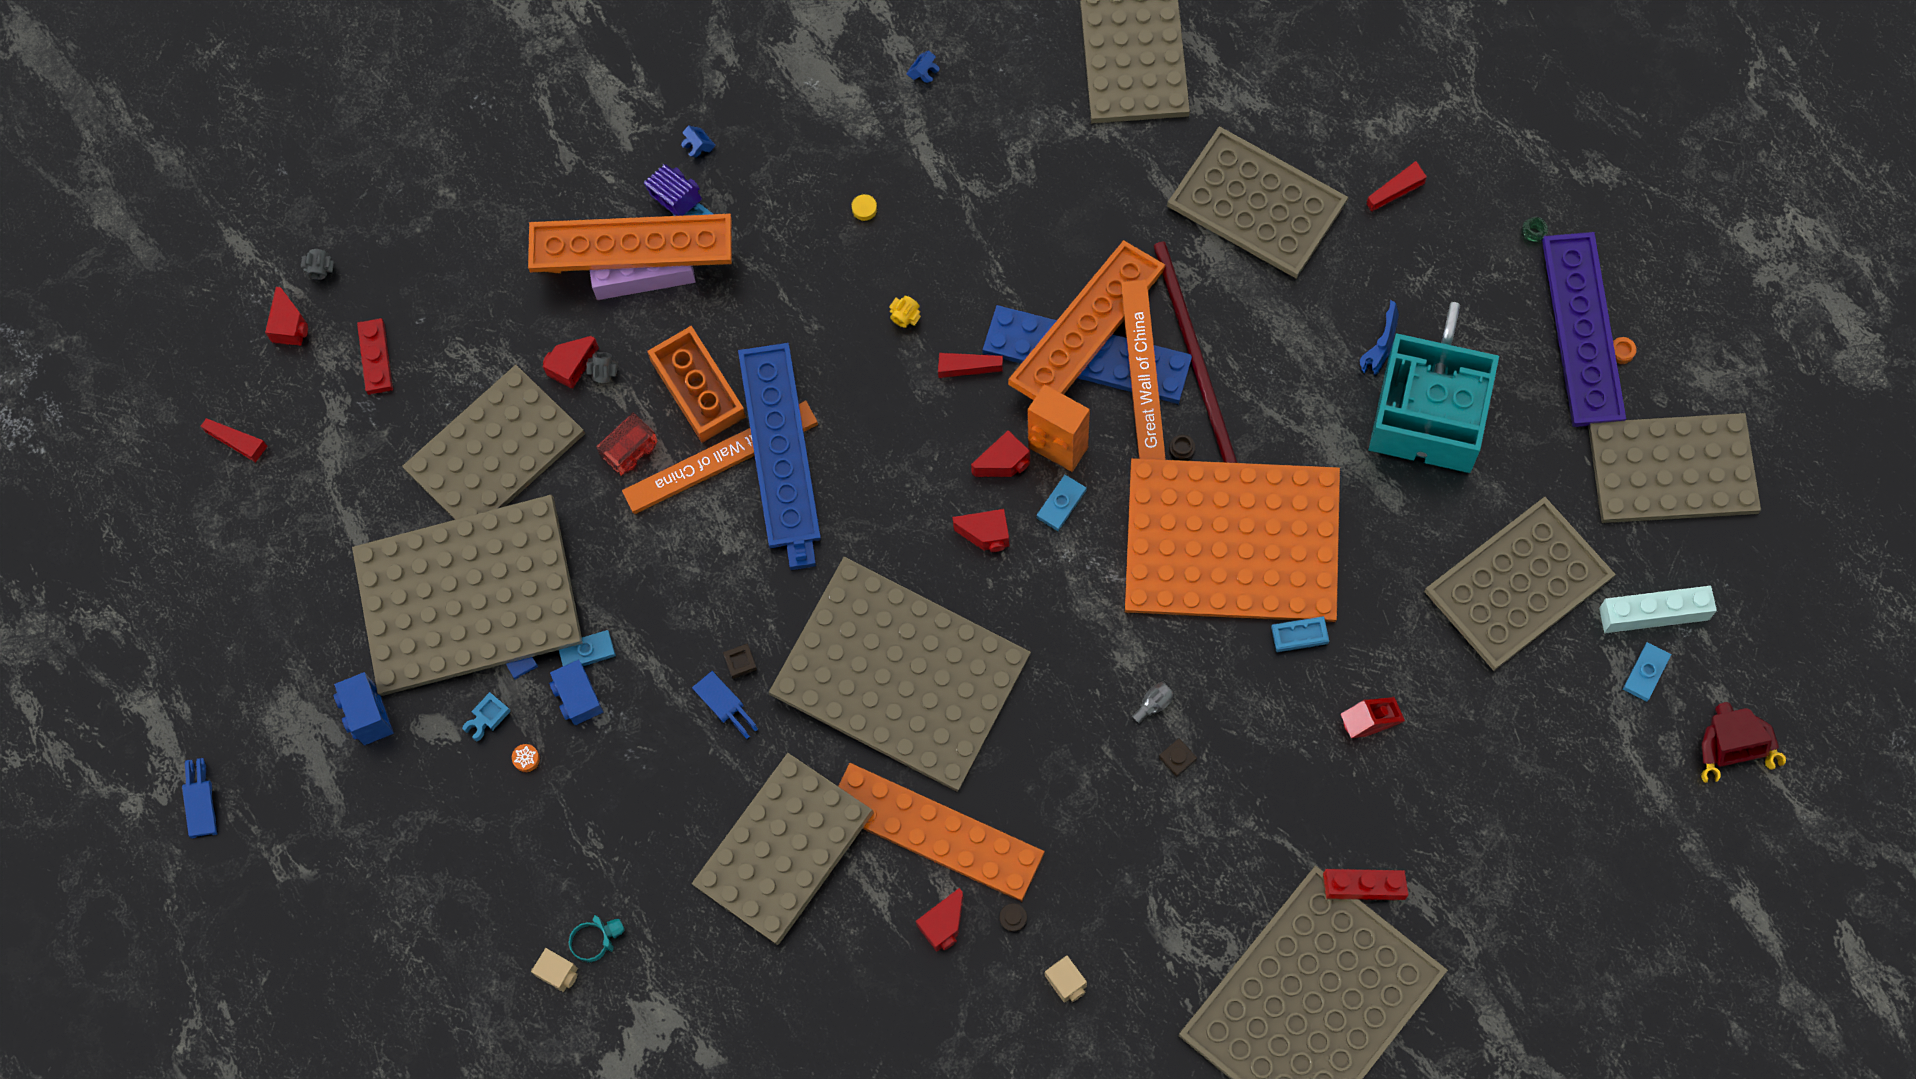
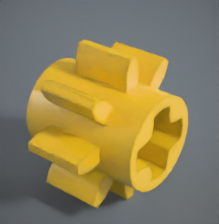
(904, 311)

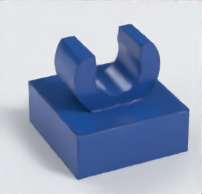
(921, 66)
(699, 139)
(801, 554)

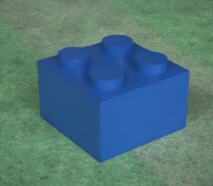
(363, 709)

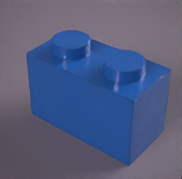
(576, 693)

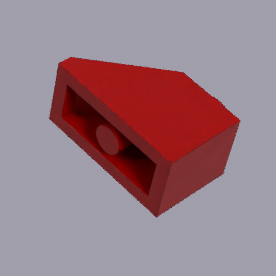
(285, 321)
(569, 360)
(1002, 458)
(984, 529)
(1372, 717)
(943, 921)

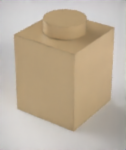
(555, 970)
(1066, 980)

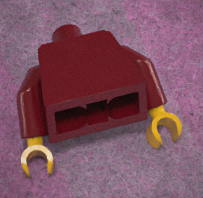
(1738, 738)

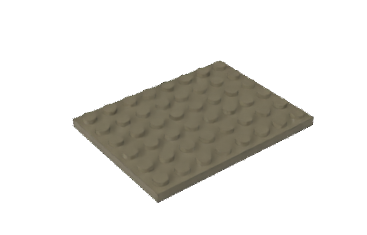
(466, 595)
(900, 673)
(1314, 993)

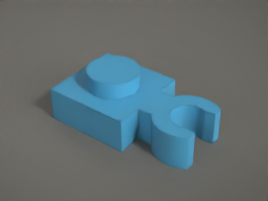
(488, 713)

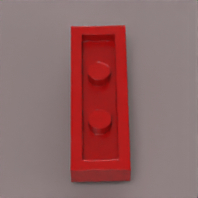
(375, 356)
(1365, 884)

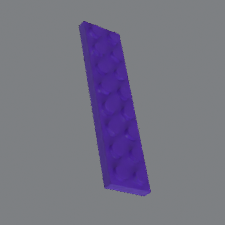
(1583, 329)

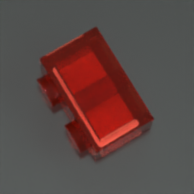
(627, 444)

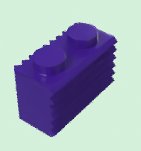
(673, 190)

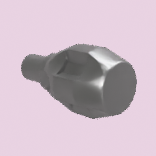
(1154, 701)

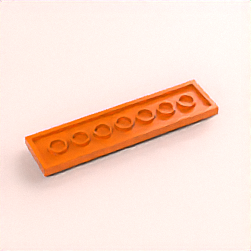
(630, 243)
(1084, 324)
(944, 834)

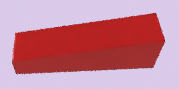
(1401, 184)
(968, 364)
(241, 442)

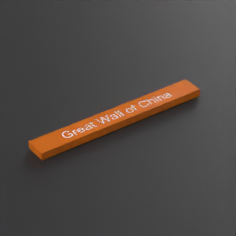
(1142, 370)
(699, 467)

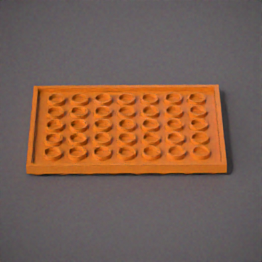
(1232, 540)

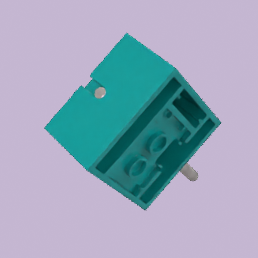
(1434, 400)

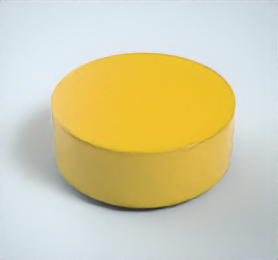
(864, 207)

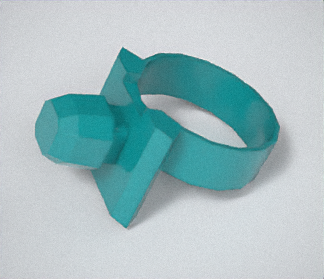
(613, 928)

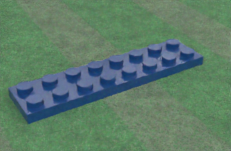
(1017, 333)
(779, 445)

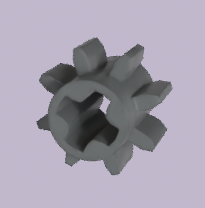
(317, 264)
(601, 367)

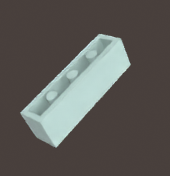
(1657, 609)

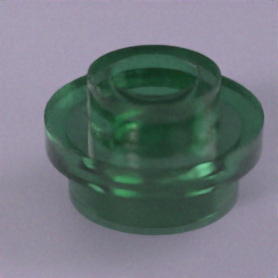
(1539, 224)

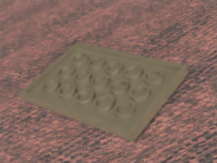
(1134, 60)
(1257, 202)
(494, 447)
(1674, 468)
(1519, 583)
(782, 848)

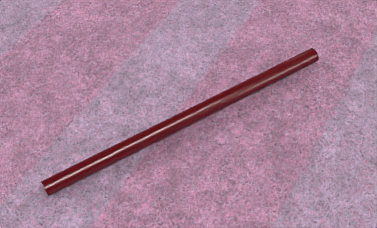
(1197, 359)

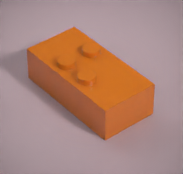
(696, 384)
(1058, 428)

